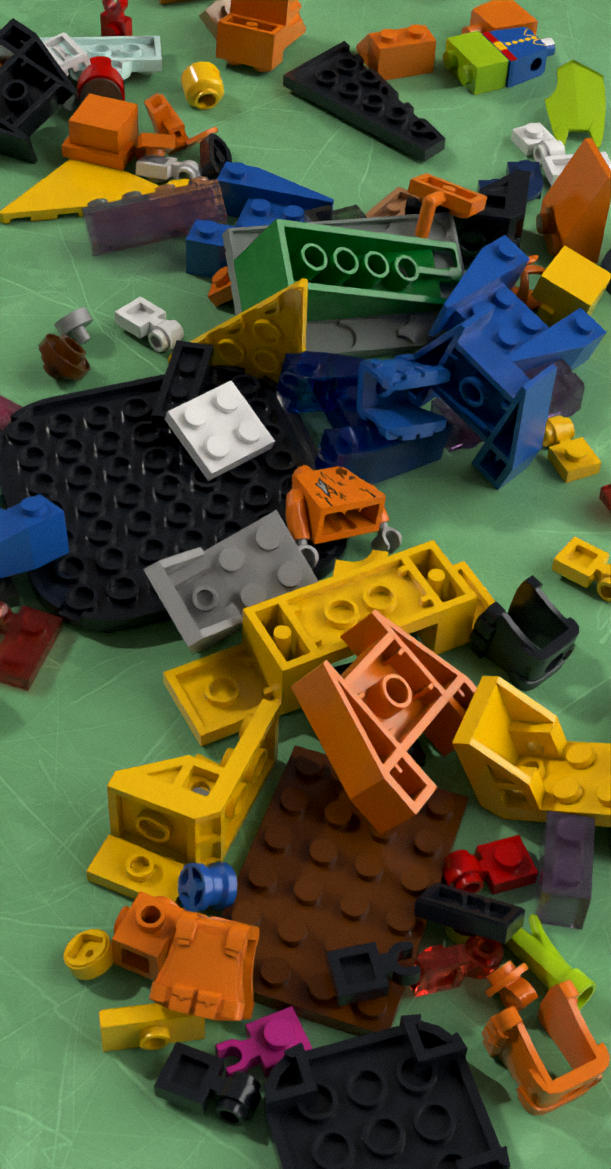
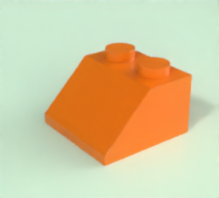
(399, 51)

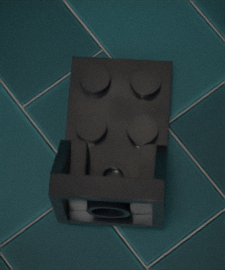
(501, 216)

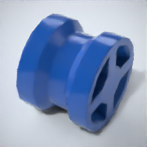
(207, 886)

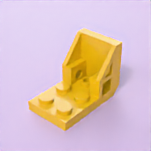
(524, 762)
(161, 813)

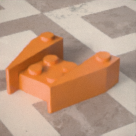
(377, 713)

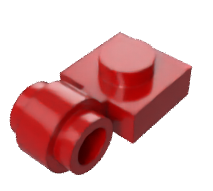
(500, 863)

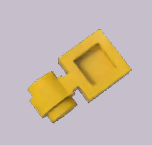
(569, 457)
(583, 565)

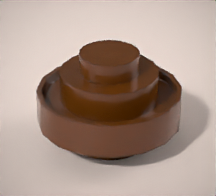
(63, 357)

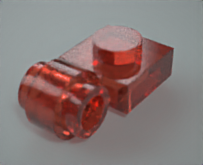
(447, 966)

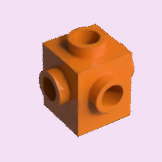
(145, 934)

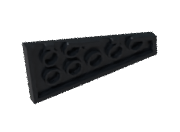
(364, 98)

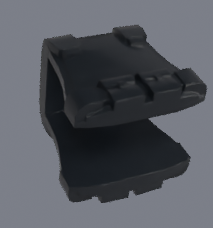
(509, 637)

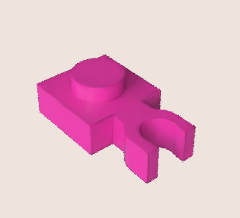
(265, 1042)

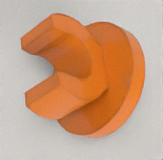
(511, 986)

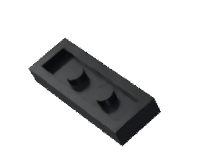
(183, 378)

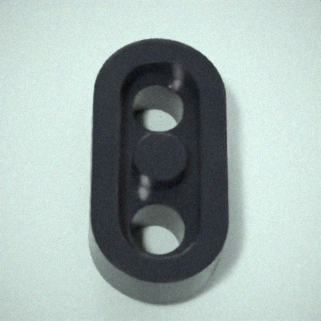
(213, 156)

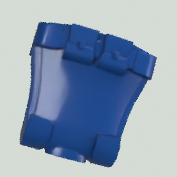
(391, 410)

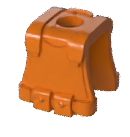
(209, 968)
(563, 1022)

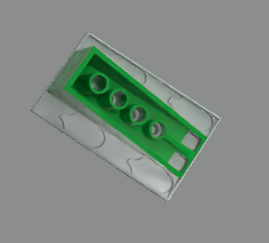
(367, 278)

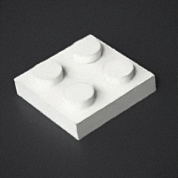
(219, 430)

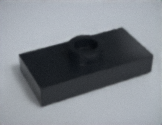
(469, 913)

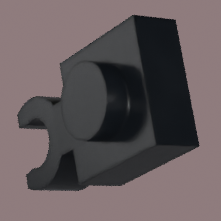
(363, 974)

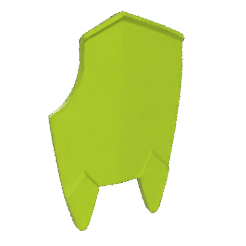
(577, 102)

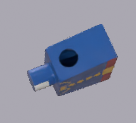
(524, 51)

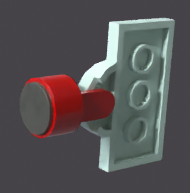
(112, 63)

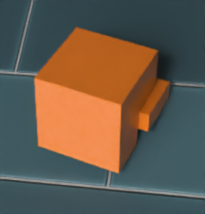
(103, 132)

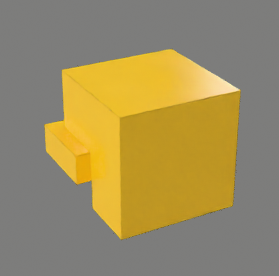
(569, 285)

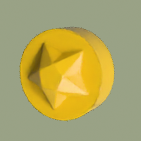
(89, 954)

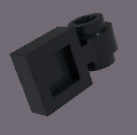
(195, 1077)

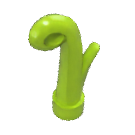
(542, 959)

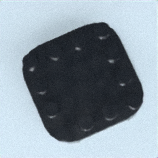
(381, 1104)

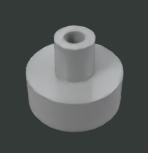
(75, 324)

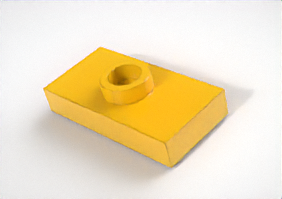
(134, 869)
(147, 1027)

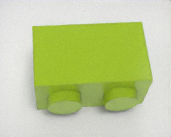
(475, 62)

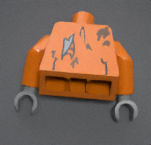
(336, 506)

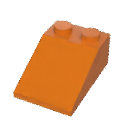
(577, 204)

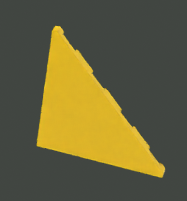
(71, 189)
(262, 333)

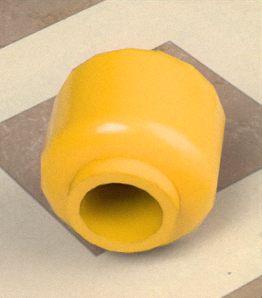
(202, 85)

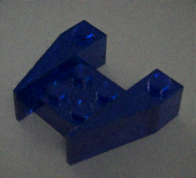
(330, 385)

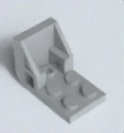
(213, 586)

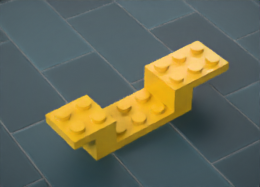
(304, 628)

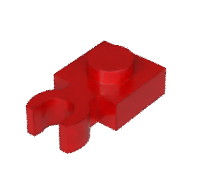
(114, 20)

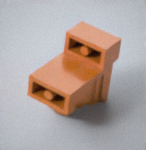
(258, 32)

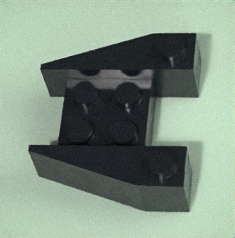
(30, 89)

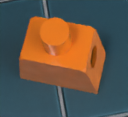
(499, 16)

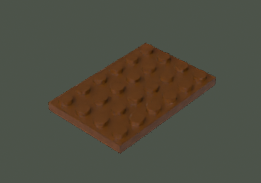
(331, 883)

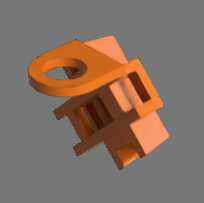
(168, 122)

